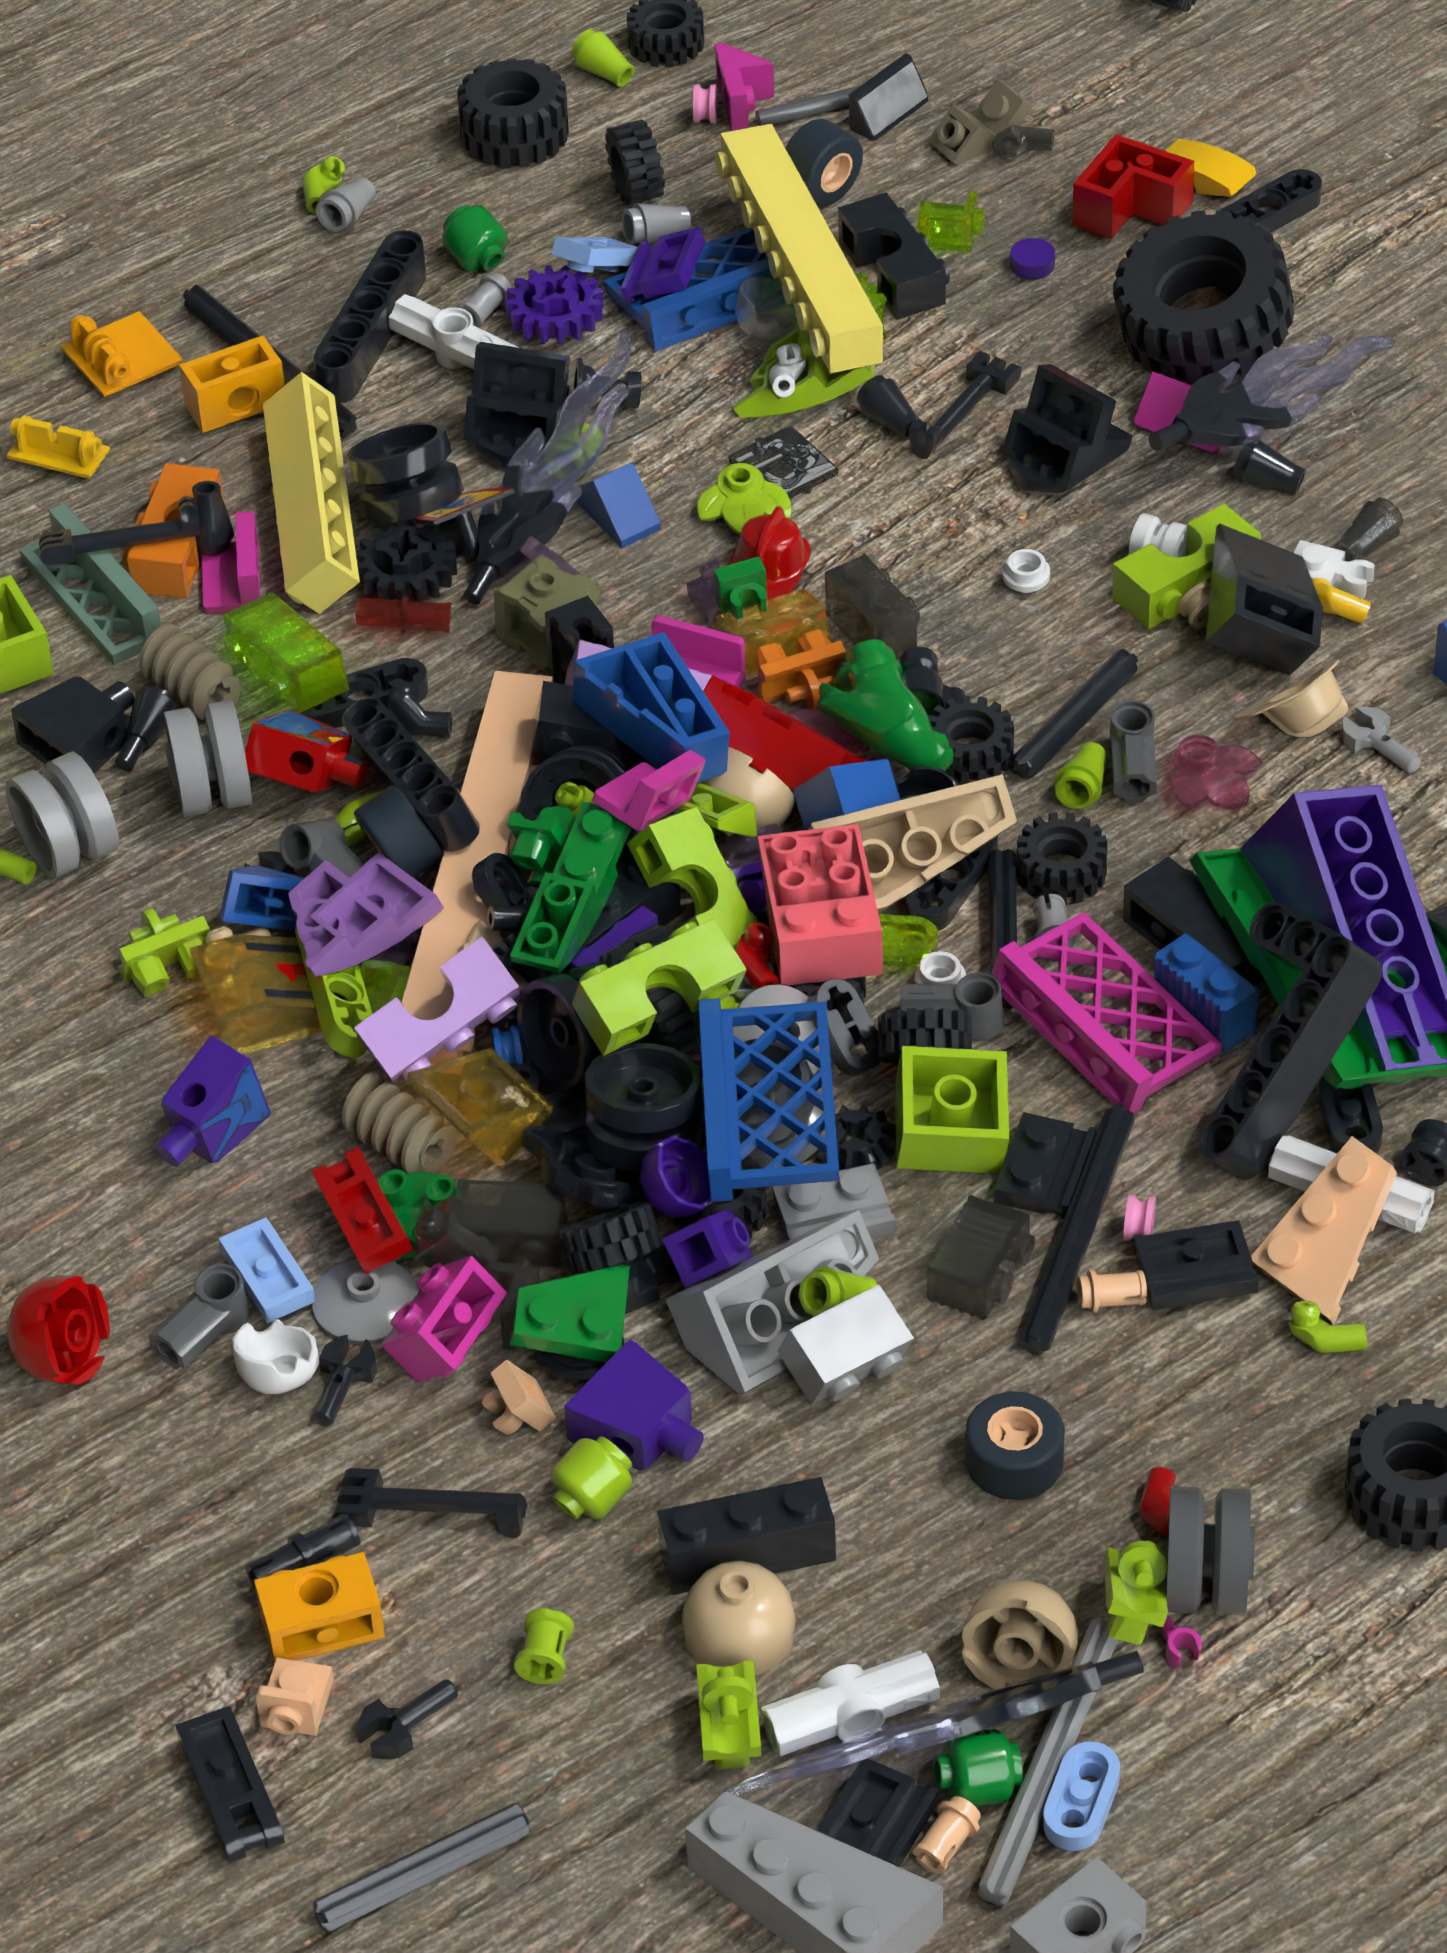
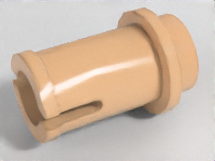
(1110, 1289)
(954, 1823)

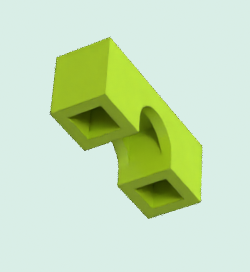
(1153, 583)
(685, 853)
(692, 962)

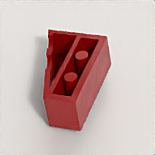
(774, 737)

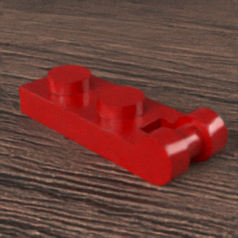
(362, 1211)

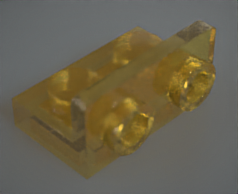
(782, 624)

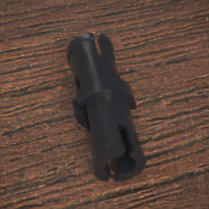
(307, 1549)

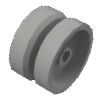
(212, 757)
(62, 815)

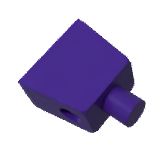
(635, 1408)

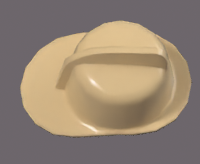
(1304, 707)

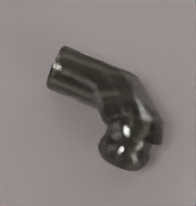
(1019, 139)

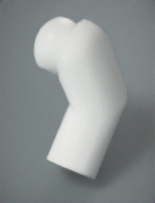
(786, 372)

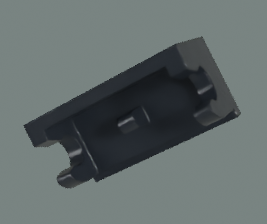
(568, 626)

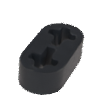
(848, 1027)

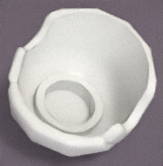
(275, 1358)

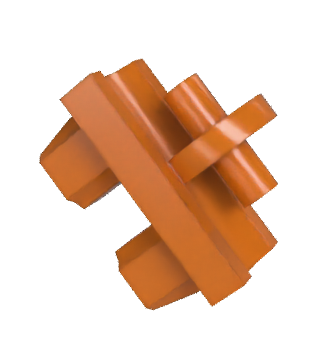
(800, 674)

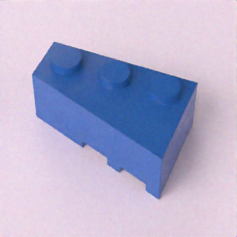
(652, 703)

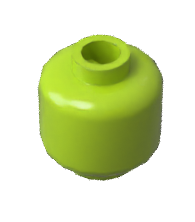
(591, 1478)

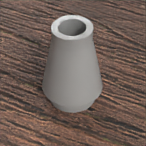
(344, 205)
(652, 221)

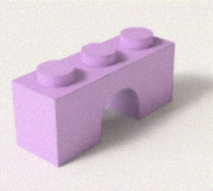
(480, 992)

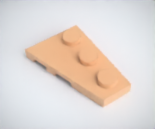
(1323, 1233)

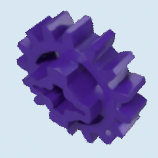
(554, 304)

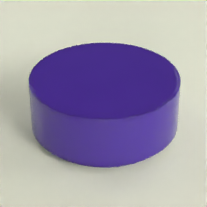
(1032, 258)

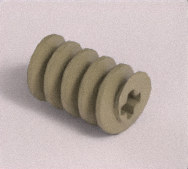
(187, 670)
(397, 1125)

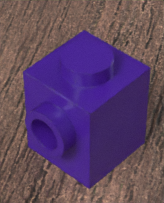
(708, 1247)

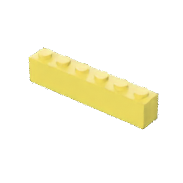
(310, 494)

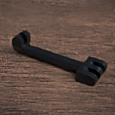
(983, 378)
(61, 546)
(365, 1493)

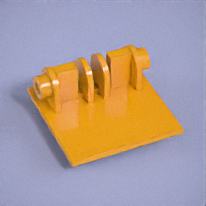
(119, 352)

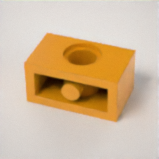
(231, 383)
(346, 1613)

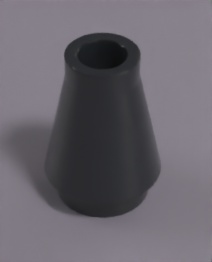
(886, 405)
(1267, 468)
(214, 519)

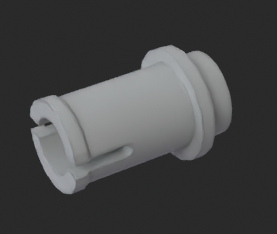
(487, 297)
(1051, 918)

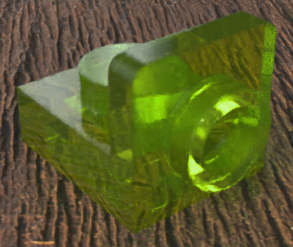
(951, 225)
(384, 982)

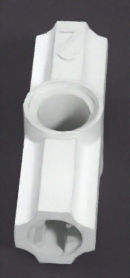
(445, 331)
(1300, 1163)
(850, 1702)

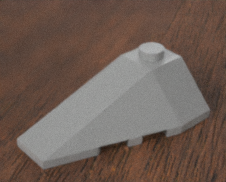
(747, 1310)

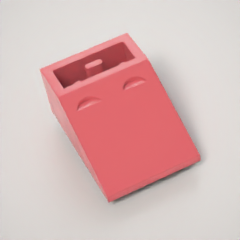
(821, 905)

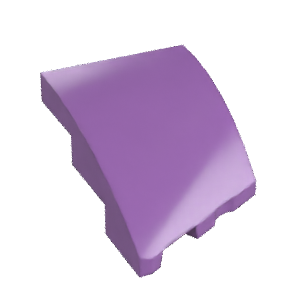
(360, 915)

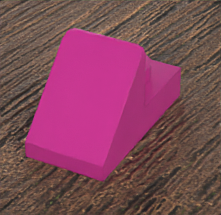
(741, 82)

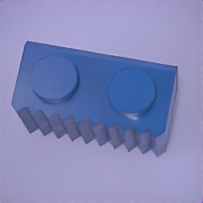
(1208, 990)

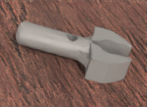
(1374, 734)

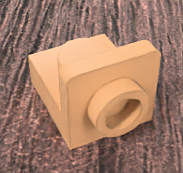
(294, 1697)

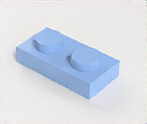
(594, 252)
(267, 1270)

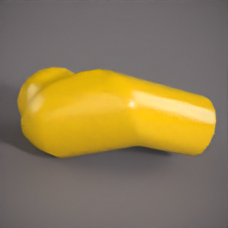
(1341, 602)

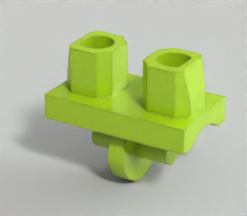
(159, 945)
(1135, 1590)
(729, 1714)

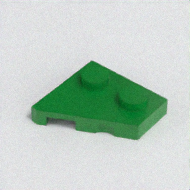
(573, 1314)

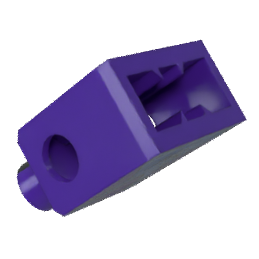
(212, 1105)

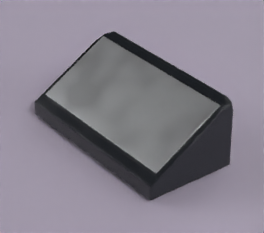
(886, 99)

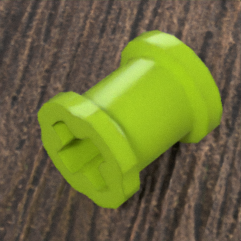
(544, 1646)

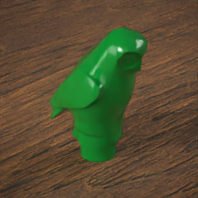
(884, 710)

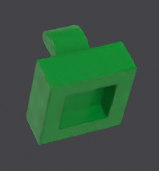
(741, 587)

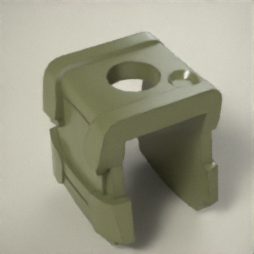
(525, 599)

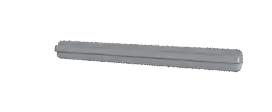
(1029, 1803)

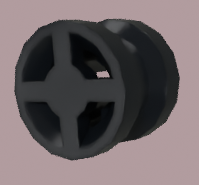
(1426, 1154)

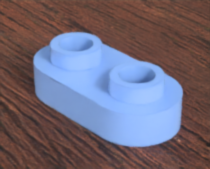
(1080, 1800)

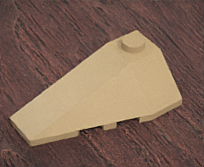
(927, 833)

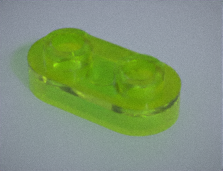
(907, 940)

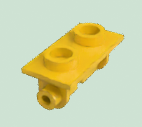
(64, 451)

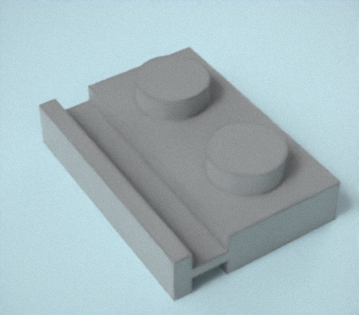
(815, 1204)

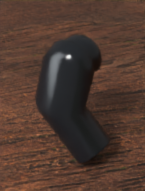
(413, 717)
(511, 917)

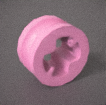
(705, 103)
(1139, 1217)

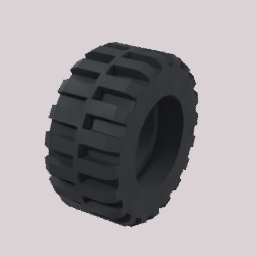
(1193, 256)

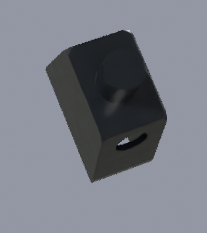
(74, 719)

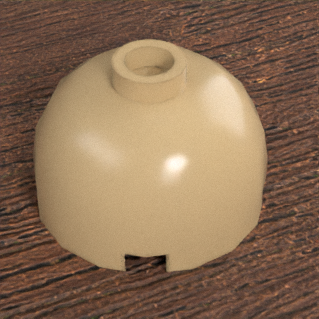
(769, 794)
(739, 1616)
(1018, 1633)

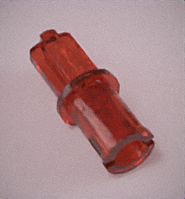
(403, 614)

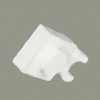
(1331, 565)

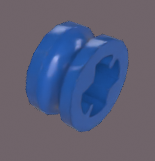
(507, 1044)

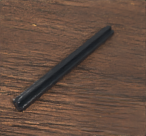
(236, 331)
(1077, 1230)

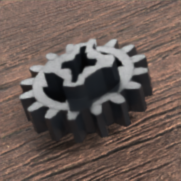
(406, 562)

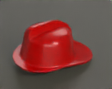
(779, 548)

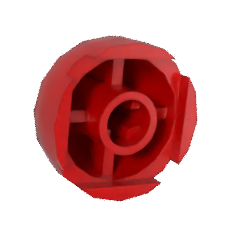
(59, 1329)

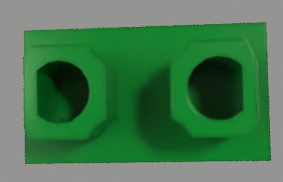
(540, 841)

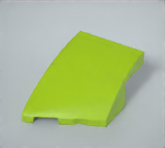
(811, 388)

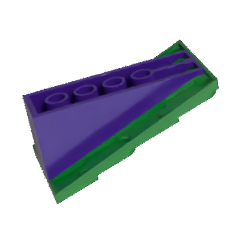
(1347, 869)

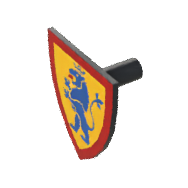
(458, 519)

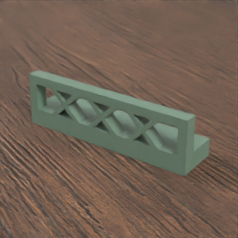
(106, 586)

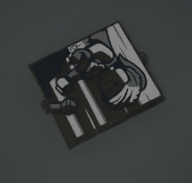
(787, 461)

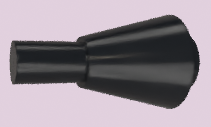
(144, 724)

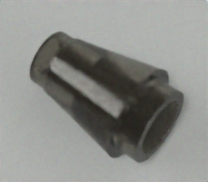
(1371, 528)

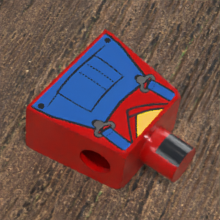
(302, 752)

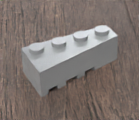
(810, 1885)

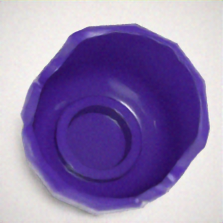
(676, 1177)

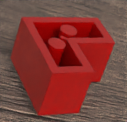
(1129, 181)

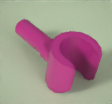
(1179, 1637)

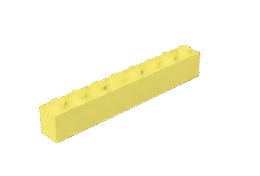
(800, 249)

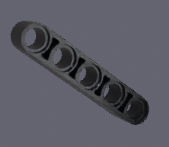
(363, 322)
(409, 768)

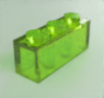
(285, 652)

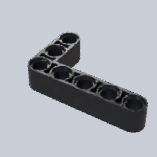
(1298, 1042)

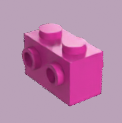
(443, 1318)

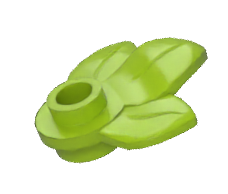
(741, 496)

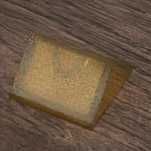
(483, 1101)

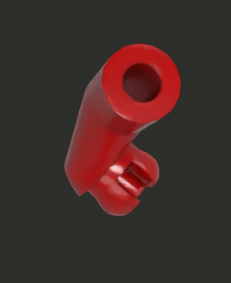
(754, 951)
(1155, 1499)

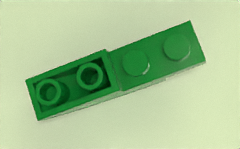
(574, 893)

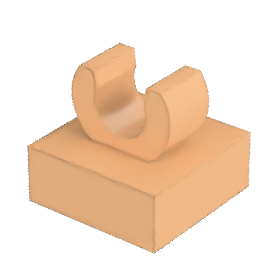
(522, 1400)

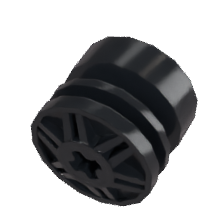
(577, 764)

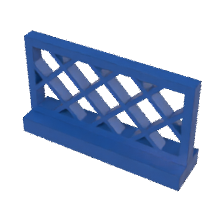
(705, 301)
(724, 1109)

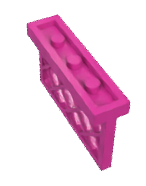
(1077, 1028)

